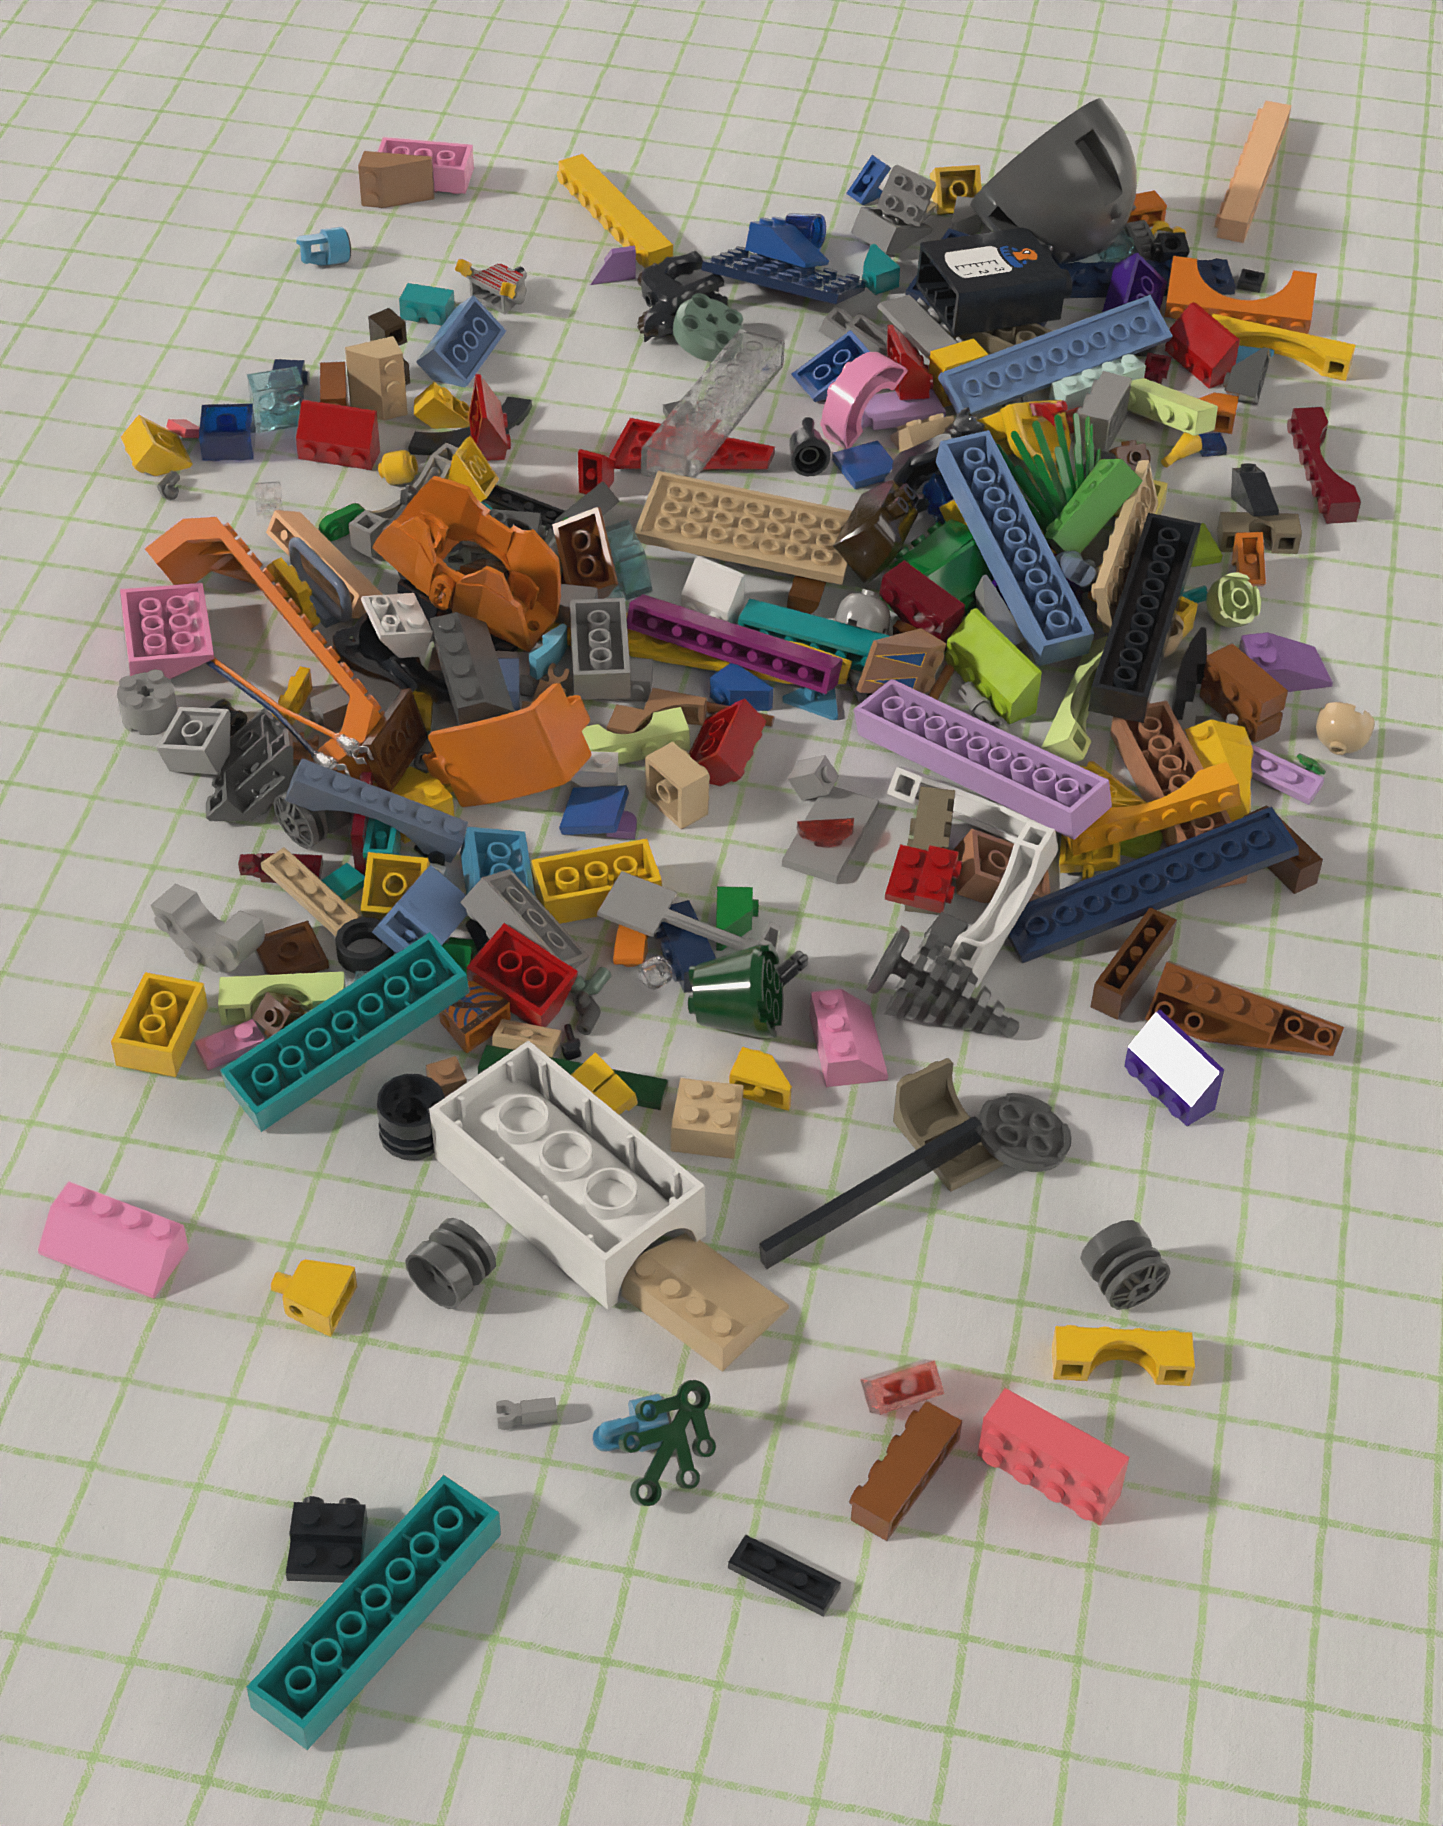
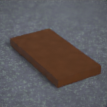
(395, 740)

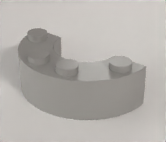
(204, 936)

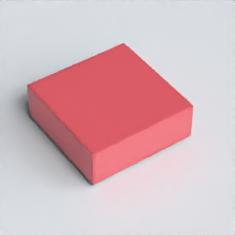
(183, 428)

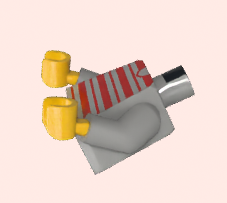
(495, 286)

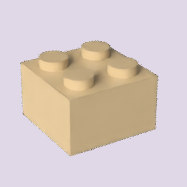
(677, 785)
(707, 1118)

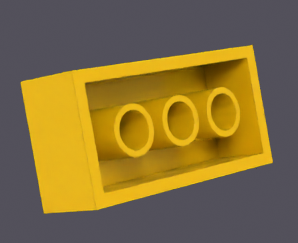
(579, 881)

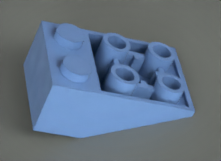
(426, 907)

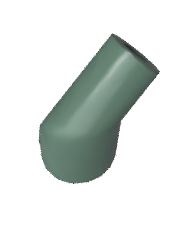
(593, 985)

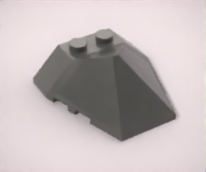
(254, 770)

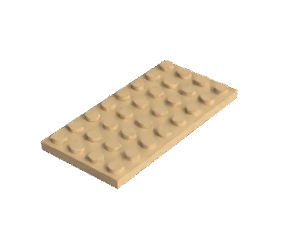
(743, 527)

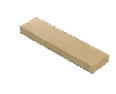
(308, 890)

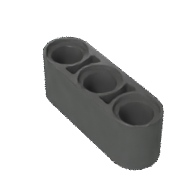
(599, 496)

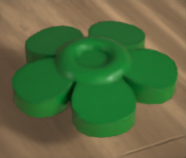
(1311, 764)

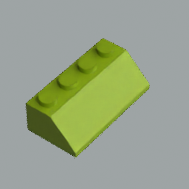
(994, 667)

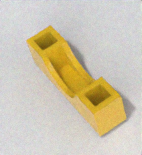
(1163, 1354)

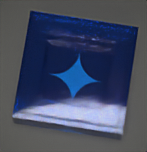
(1213, 444)

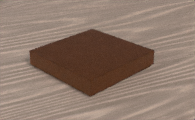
(292, 951)

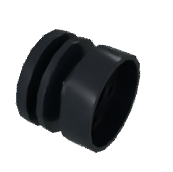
(405, 1115)

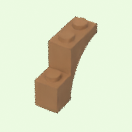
(631, 720)

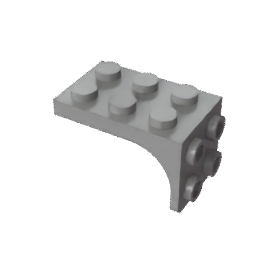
(907, 196)

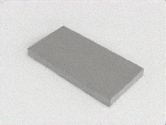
(830, 862)

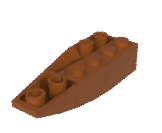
(1236, 1016)

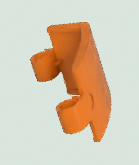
(512, 751)

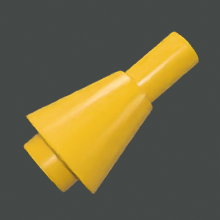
(1186, 446)

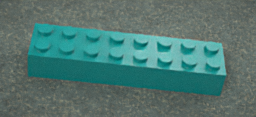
(345, 1031)
(374, 1612)

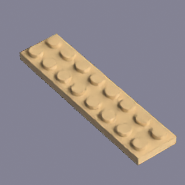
(1122, 546)

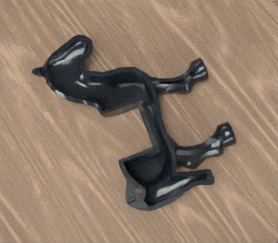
(373, 659)

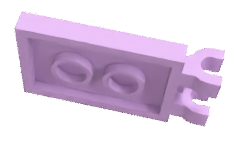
(888, 411)

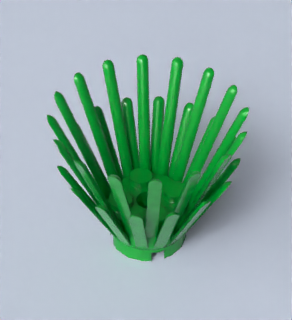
(1054, 491)

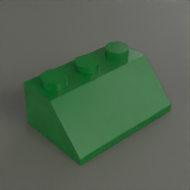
(935, 547)
(961, 574)

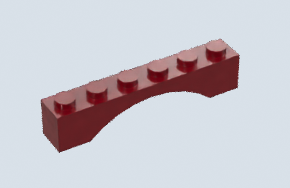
(1335, 496)

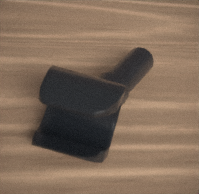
(434, 857)
(571, 1048)

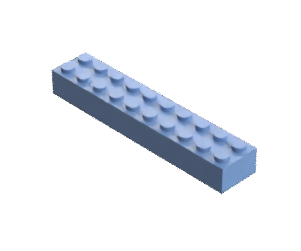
(1014, 548)

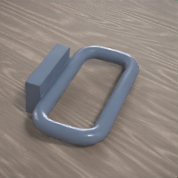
(325, 607)

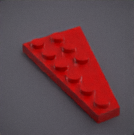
(731, 454)

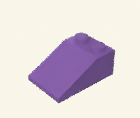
(1287, 661)

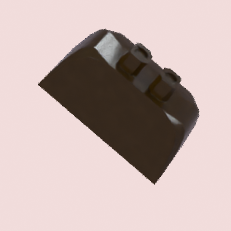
(877, 529)

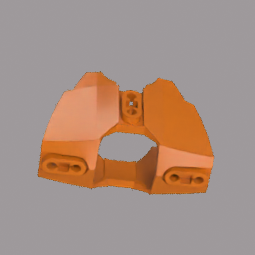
(450, 513)

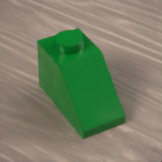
(735, 911)

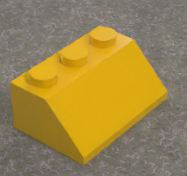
(473, 470)

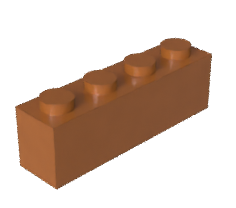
(905, 1470)

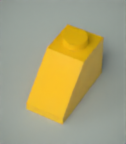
(761, 1079)

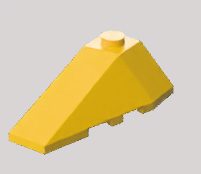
(1224, 742)

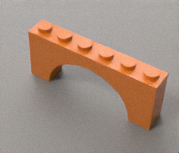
(1286, 309)

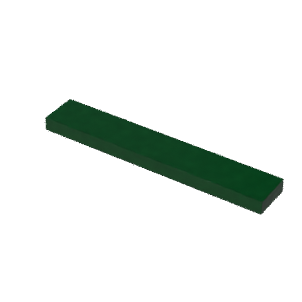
(649, 1090)

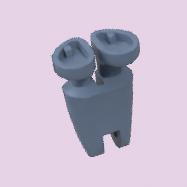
(1077, 570)

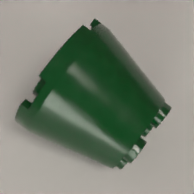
(739, 992)

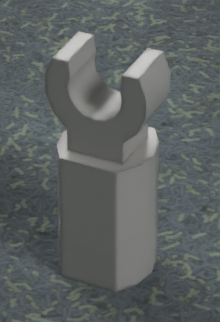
(526, 1412)

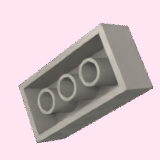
(600, 648)

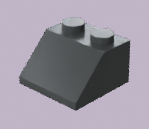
(1248, 377)

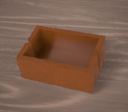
(1243, 688)

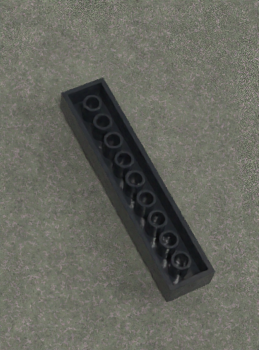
(1144, 618)

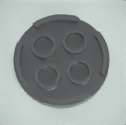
(1024, 1133)

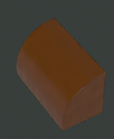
(805, 594)

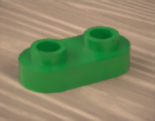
(337, 523)

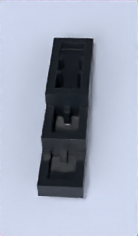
(1190, 672)

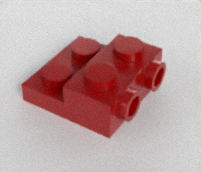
(923, 877)

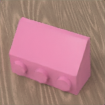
(846, 1039)

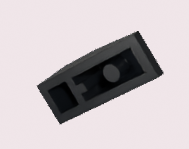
(1253, 491)

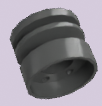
(308, 826)
(450, 1263)
(1125, 1264)

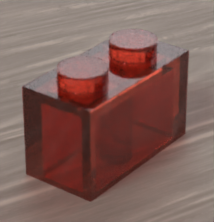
(902, 1386)

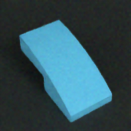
(551, 652)

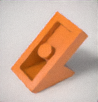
(1249, 557)

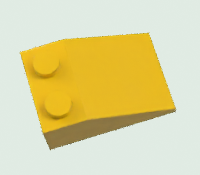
(424, 790)

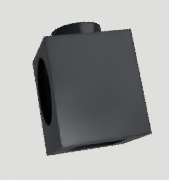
(1169, 245)

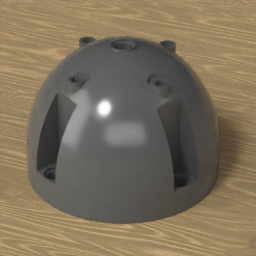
(1067, 186)

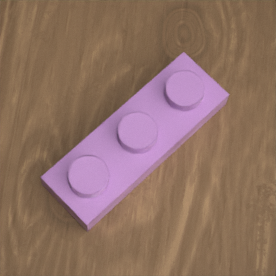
(1285, 776)

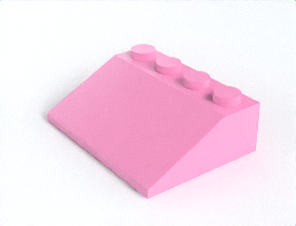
(166, 628)

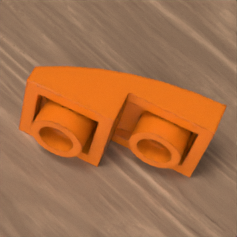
(630, 947)

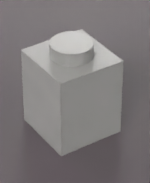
(329, 708)
(813, 777)

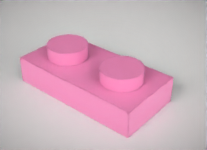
(228, 1044)

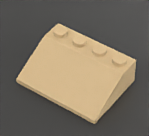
(701, 1298)

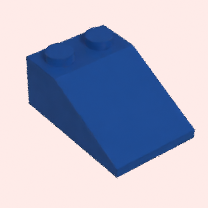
(783, 242)
(826, 366)

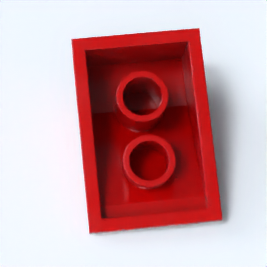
(488, 422)

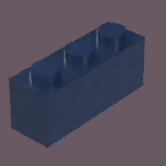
(682, 946)

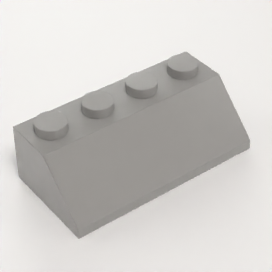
(918, 324)
(507, 900)

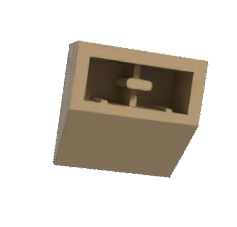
(919, 431)

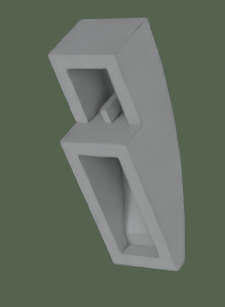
(839, 323)

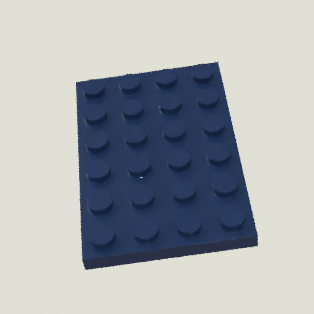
(783, 276)

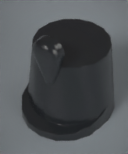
(808, 450)

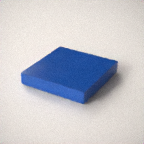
(864, 464)
(594, 810)

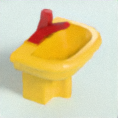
(1019, 418)

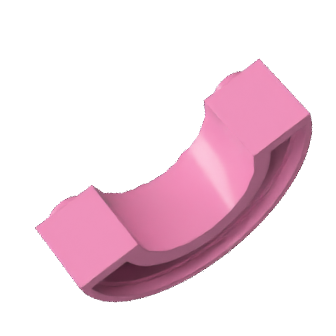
(852, 393)

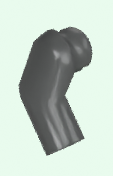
(167, 484)
(588, 1010)

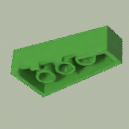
(1092, 505)

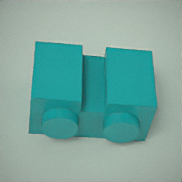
(426, 302)

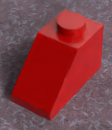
(594, 469)

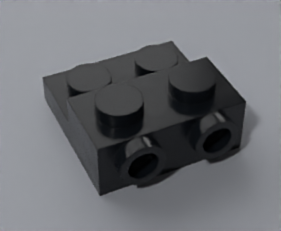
(326, 1540)

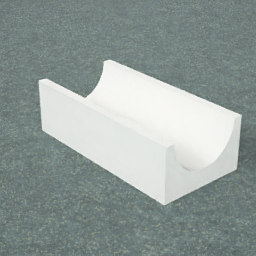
(564, 1169)

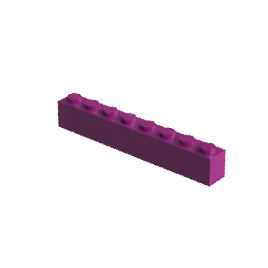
(734, 643)

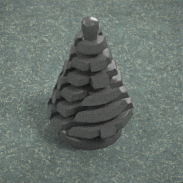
(943, 990)

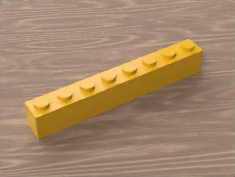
(613, 210)

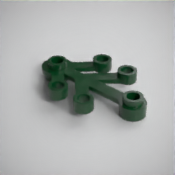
(673, 1438)

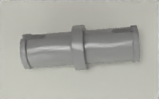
(979, 705)

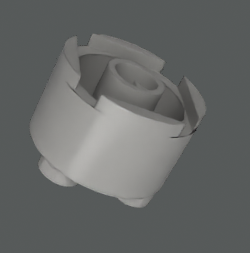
(147, 702)

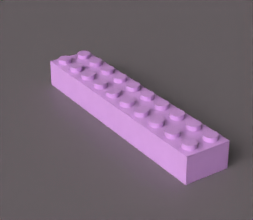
(984, 758)

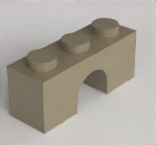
(1279, 531)

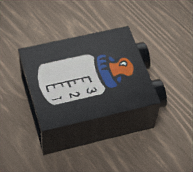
(992, 281)

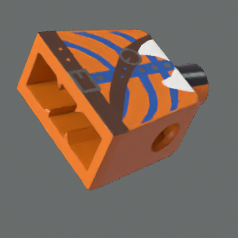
(475, 1016)

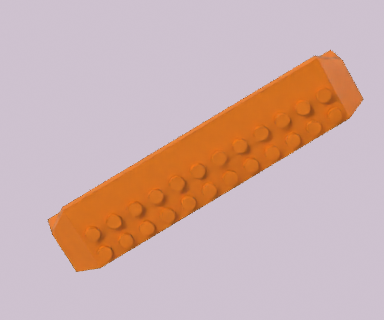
(206, 545)

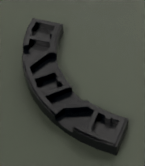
(428, 442)

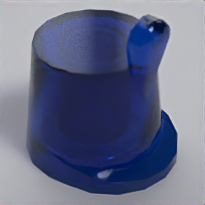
(810, 225)

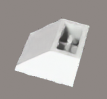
(399, 623)

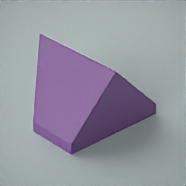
(618, 266)

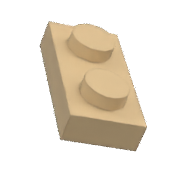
(513, 1034)

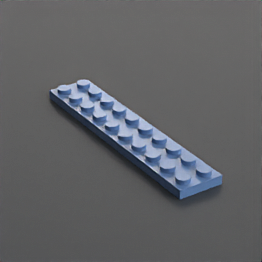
(1055, 355)

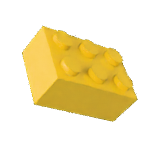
(159, 1024)

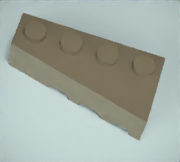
(932, 824)

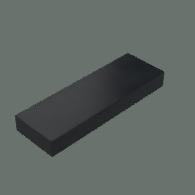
(784, 1575)

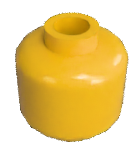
(398, 467)

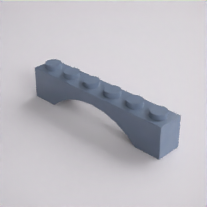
(326, 789)

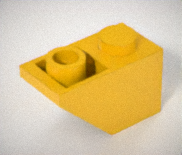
(440, 408)

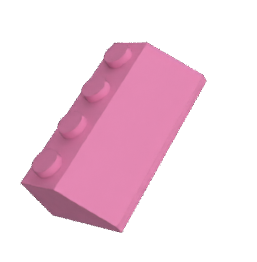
(112, 1240)

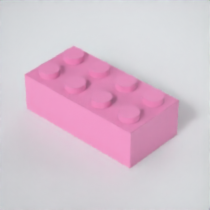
(451, 161)

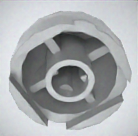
(864, 611)

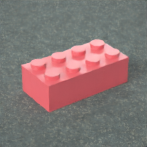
(1052, 1456)

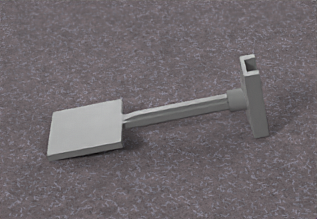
(645, 905)

